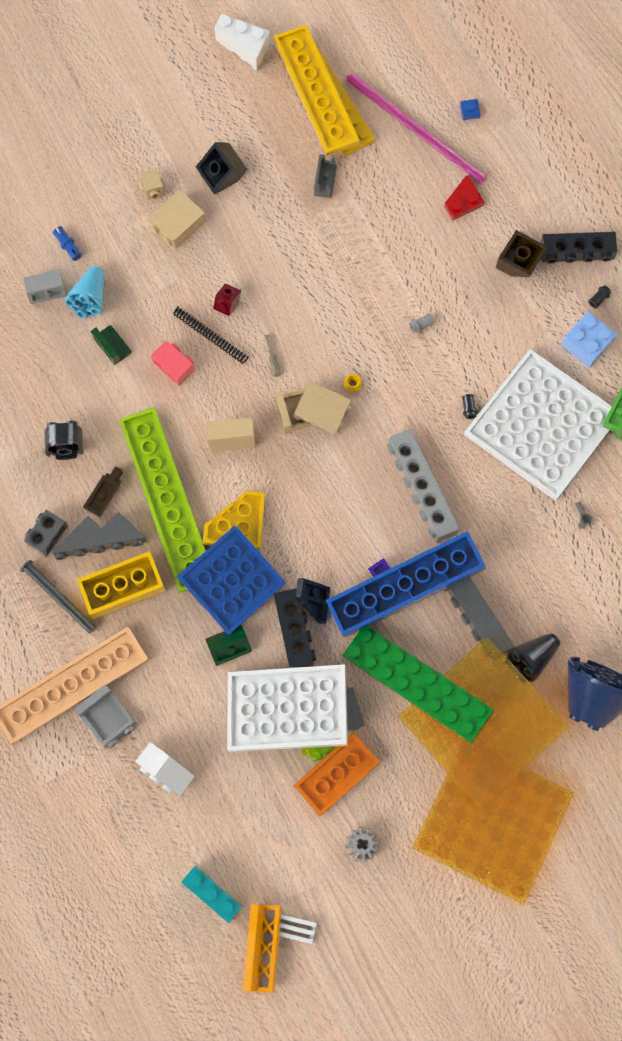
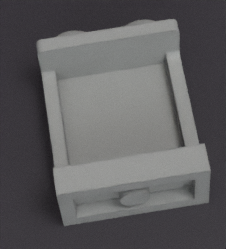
(106, 717)

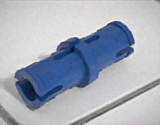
(67, 243)

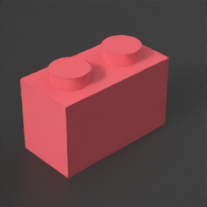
(172, 362)

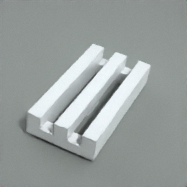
(311, 932)

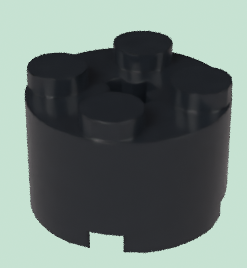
(63, 440)

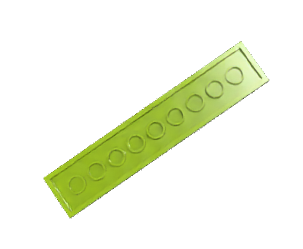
(163, 490)

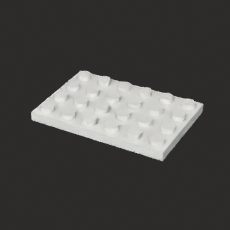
(287, 708)

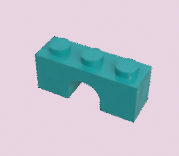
(211, 894)

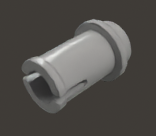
(421, 323)

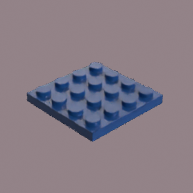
(231, 580)

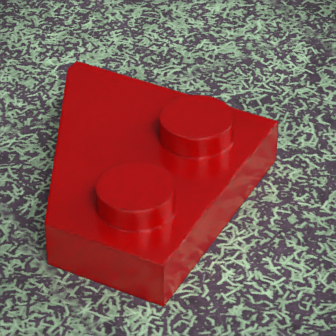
(463, 199)

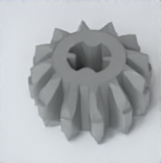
(363, 837)

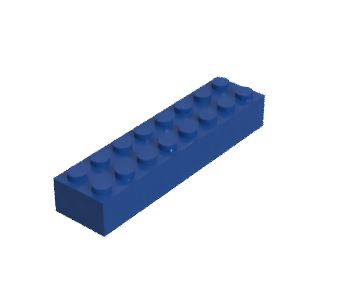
(406, 584)

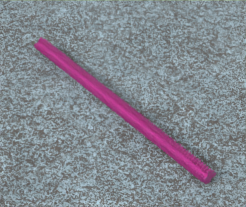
(411, 125)

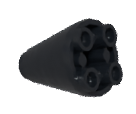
(533, 655)

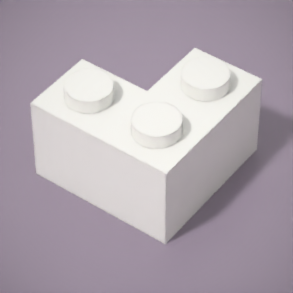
(164, 769)

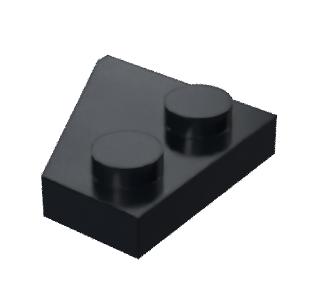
(313, 598)

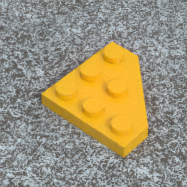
(245, 513)

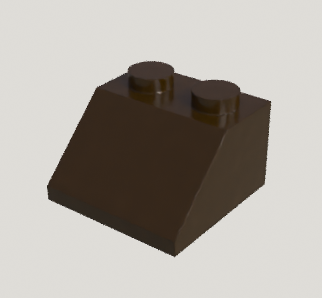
(520, 255)

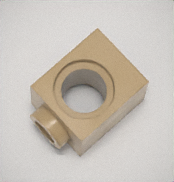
(152, 183)

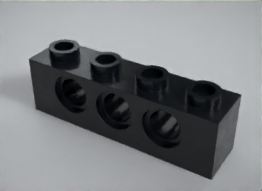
(568, 241)
(284, 600)

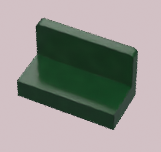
(111, 344)
(228, 647)

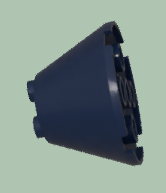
(593, 693)

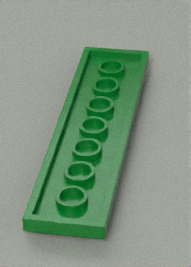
(419, 684)

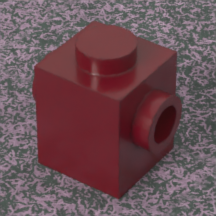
(227, 299)

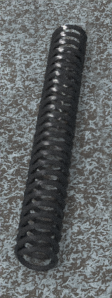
(193, 322)

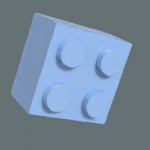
(588, 339)

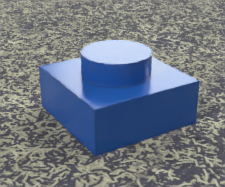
(470, 109)

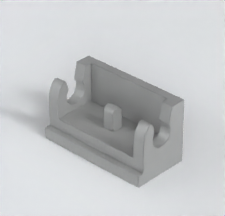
(44, 286)

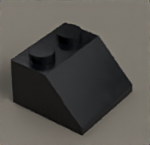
(221, 167)

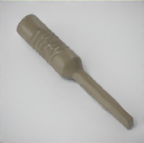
(273, 359)

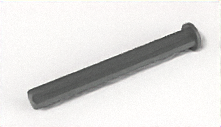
(58, 596)

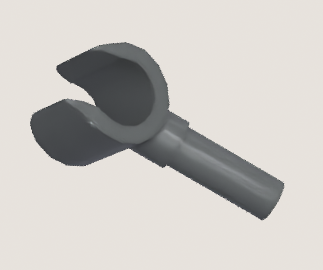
(585, 518)

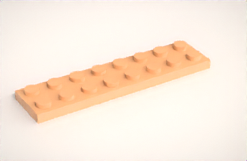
(70, 685)

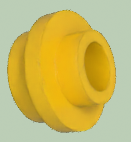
(352, 378)

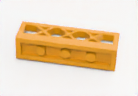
(255, 948)

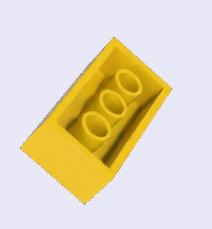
(121, 585)

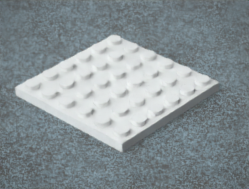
(541, 424)

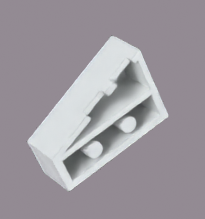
(243, 39)

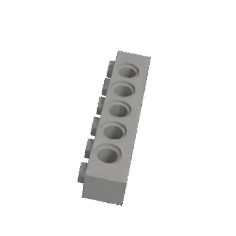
(406, 441)

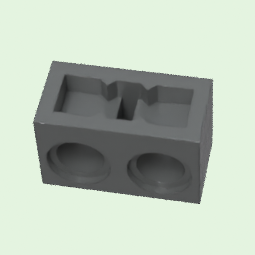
(49, 535)

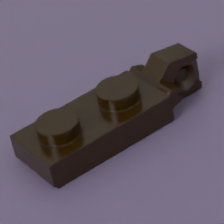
(104, 492)

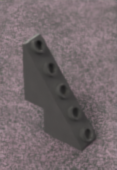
(91, 537)

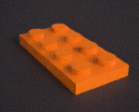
(336, 774)

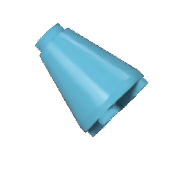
(87, 294)

